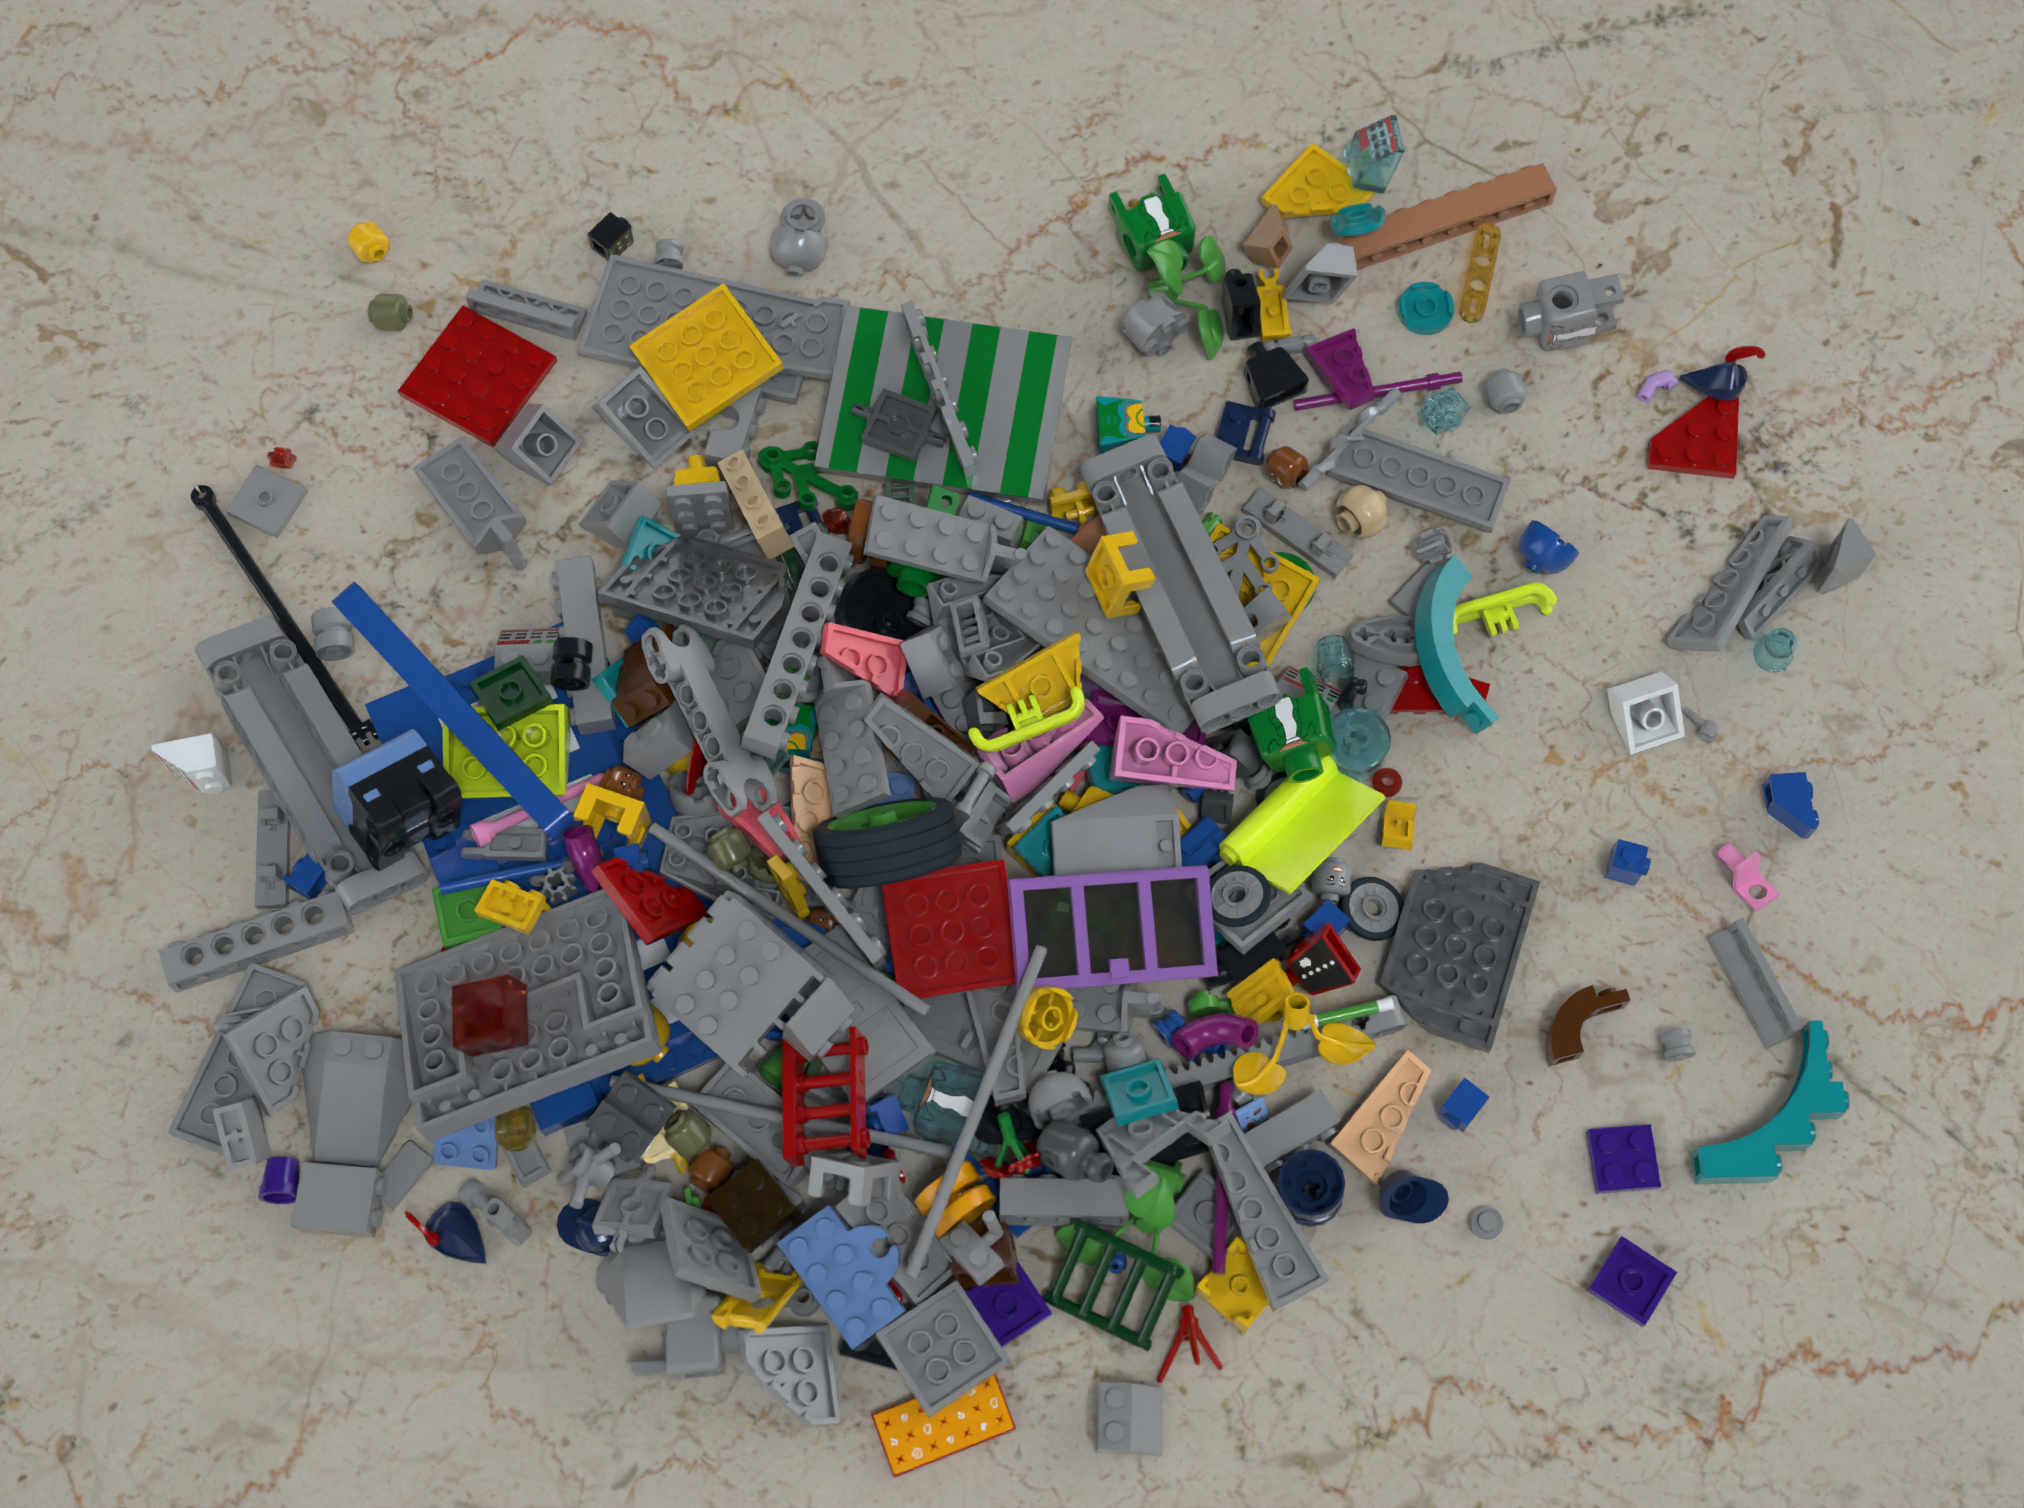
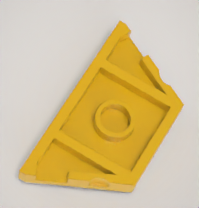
(1046, 674)

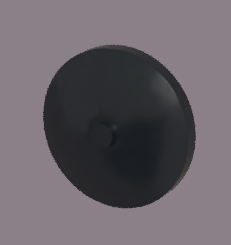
(876, 606)

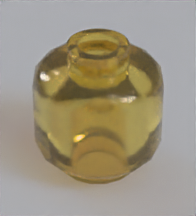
(516, 1128)

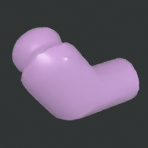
(1663, 378)

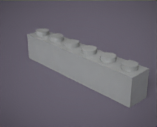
(583, 620)

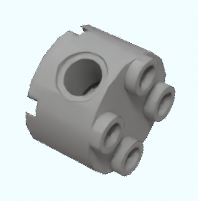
(1154, 324)

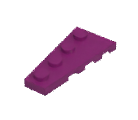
(1112, 709)

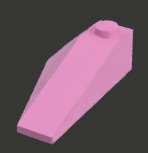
(1157, 756)
(1032, 761)

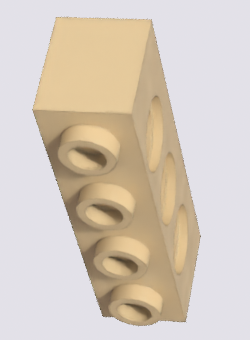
(755, 504)

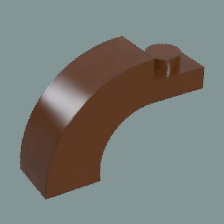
(1563, 1034)

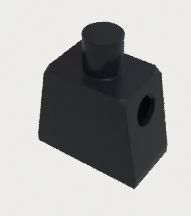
(1241, 292)
(1273, 376)

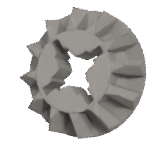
(794, 211)

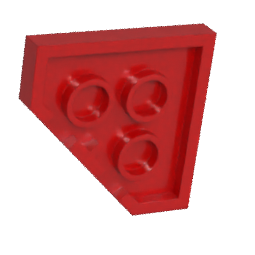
(1699, 441)
(647, 901)

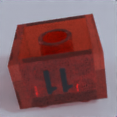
(489, 1015)

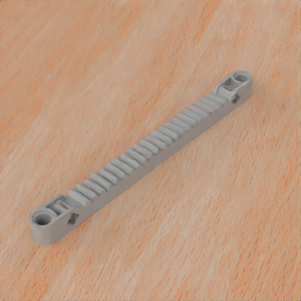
(1294, 1050)

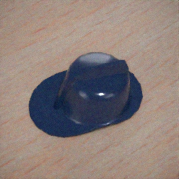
(1412, 1197)
(576, 1228)

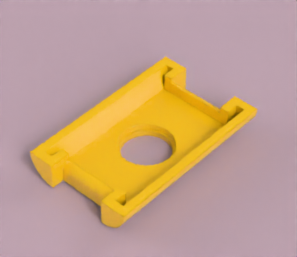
(741, 1314)

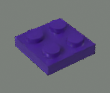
(1623, 1159)
(1632, 1281)
(1010, 1308)

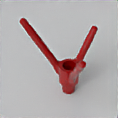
(1189, 1332)

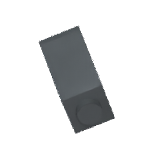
(1239, 747)

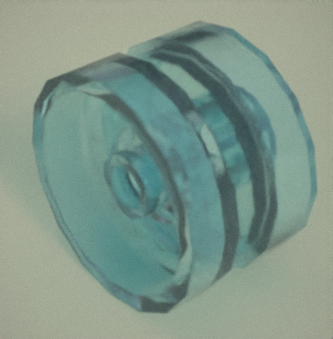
(1361, 743)

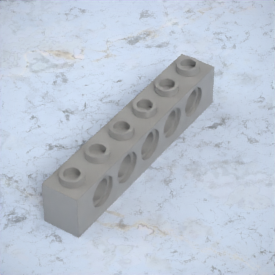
(273, 945)

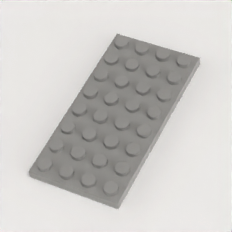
(643, 295)
(1053, 598)

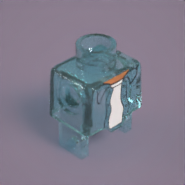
(944, 1104)

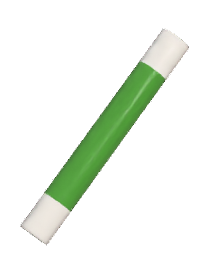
(1353, 1012)

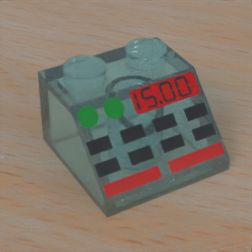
(1374, 154)

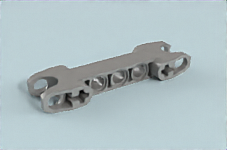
(689, 676)

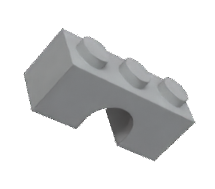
(746, 413)

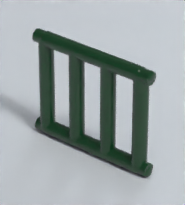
(1142, 1258)

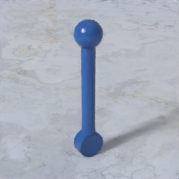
(975, 1163)

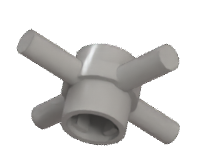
(588, 1166)

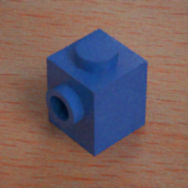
(1627, 862)

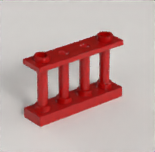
(796, 1113)

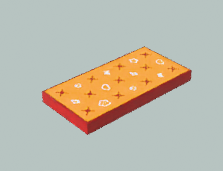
(916, 1441)

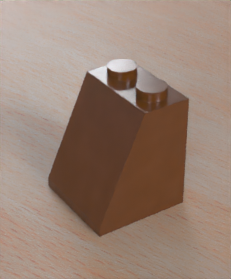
(636, 688)

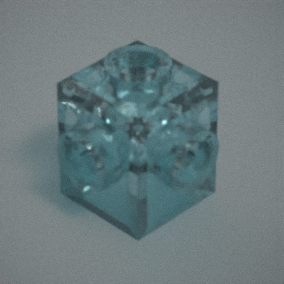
(1444, 411)

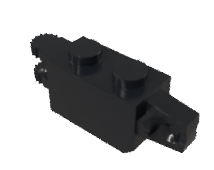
(1235, 966)

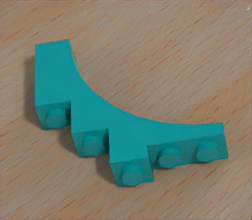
(1811, 1098)

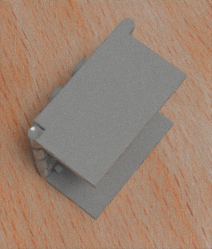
(735, 979)

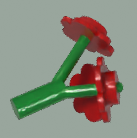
(1025, 1154)

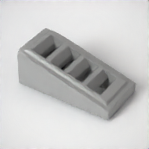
(964, 609)

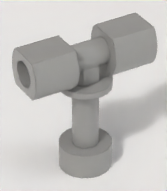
(495, 1211)

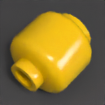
(368, 242)

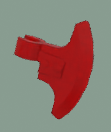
(695, 769)

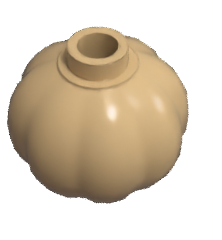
(1361, 508)

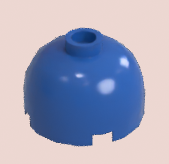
(1545, 549)

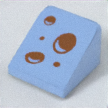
(1251, 1115)

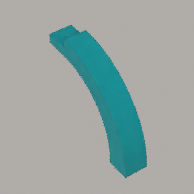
(1438, 650)

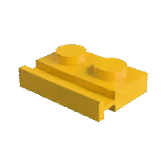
(1261, 992)

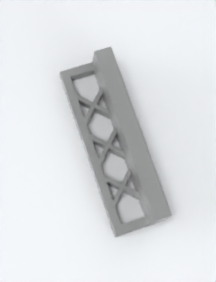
(527, 313)
(1781, 585)
(1755, 984)

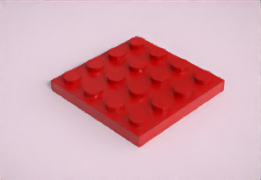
(477, 376)
(951, 930)

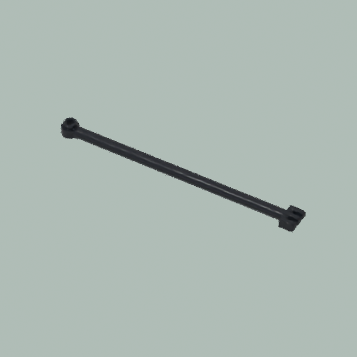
(343, 707)

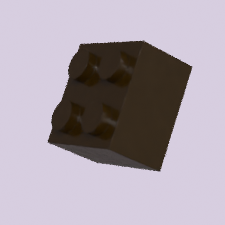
(753, 1205)

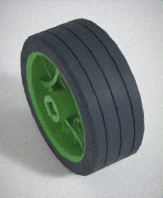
(888, 843)

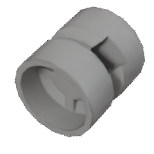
(333, 634)

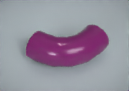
(584, 854)
(1213, 1031)

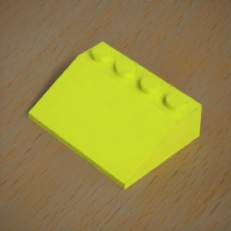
(538, 740)

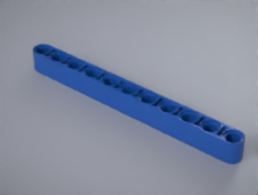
(454, 710)

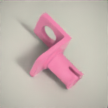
(1747, 876)

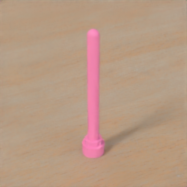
(485, 831)

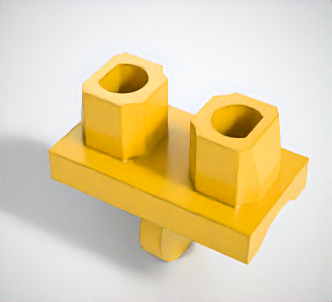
(1072, 504)

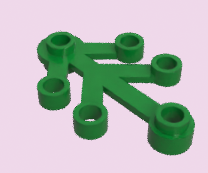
(775, 460)

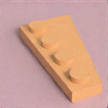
(808, 802)
(1376, 1125)

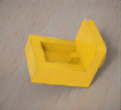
(1398, 825)

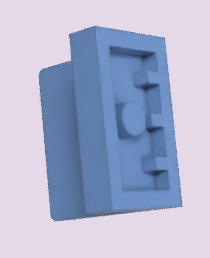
(469, 1147)

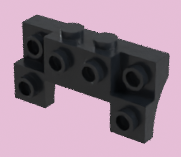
(1189, 1099)

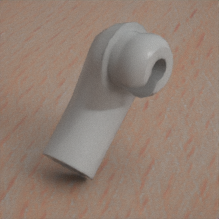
(1094, 1053)

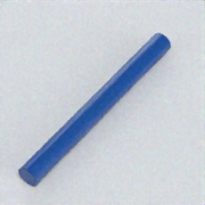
(1033, 516)
(508, 874)

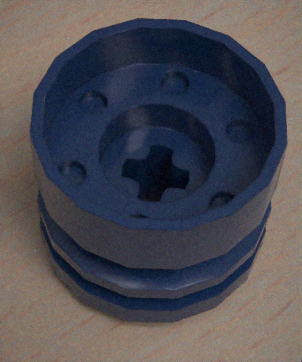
(1319, 1172)

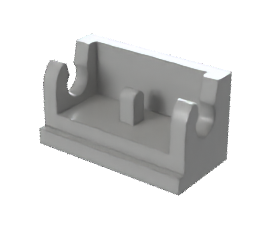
(985, 816)
(241, 1133)

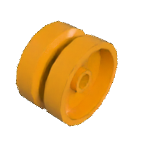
(964, 1202)

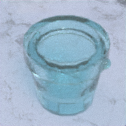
(1775, 650)
(1334, 659)

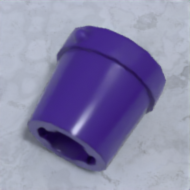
(280, 1181)

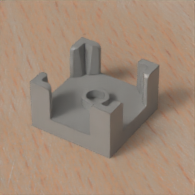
(855, 1176)

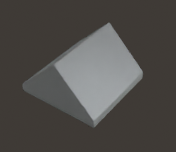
(1846, 558)

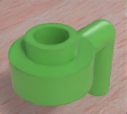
(1205, 1004)

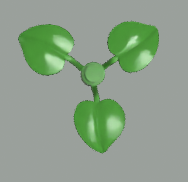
(1169, 262)
(1150, 1214)

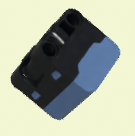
(396, 798)

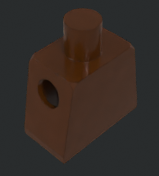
(1004, 1248)

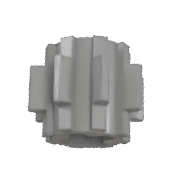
(1433, 545)
(563, 892)

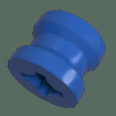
(1168, 1026)

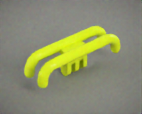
(1499, 607)
(1029, 723)

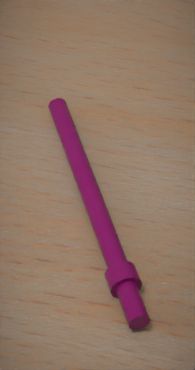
(1431, 382)
(1221, 1200)

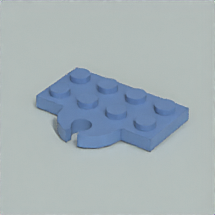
(846, 1273)

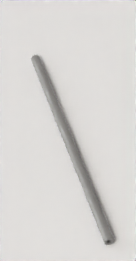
(791, 920)
(975, 1113)
(776, 1116)

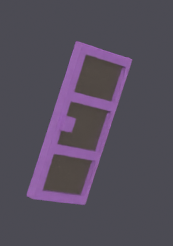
(1114, 926)

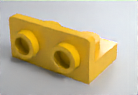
(511, 906)

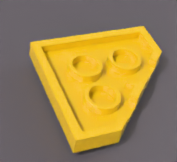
(1314, 187)

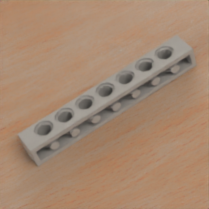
(759, 735)

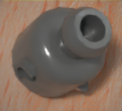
(1073, 1152)

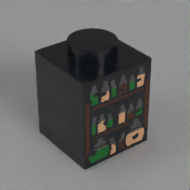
(611, 236)

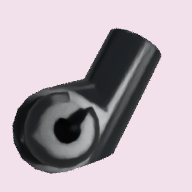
(1348, 695)

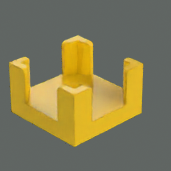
(1112, 578)
(601, 804)
(1238, 1292)

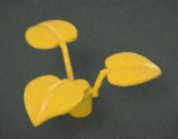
(1338, 1045)

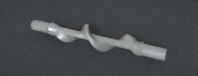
(1341, 441)

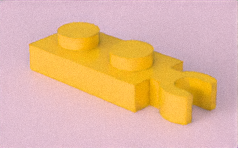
(1273, 309)
(789, 885)

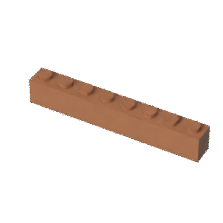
(1454, 215)

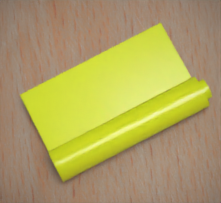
(1300, 826)

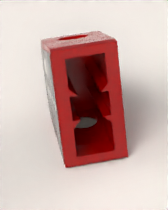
(1322, 962)

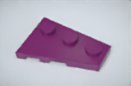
(1343, 368)

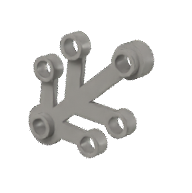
(1239, 562)

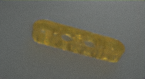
(1481, 273)

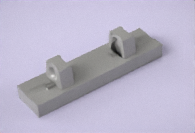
(1298, 533)
(272, 854)

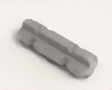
(1292, 344)

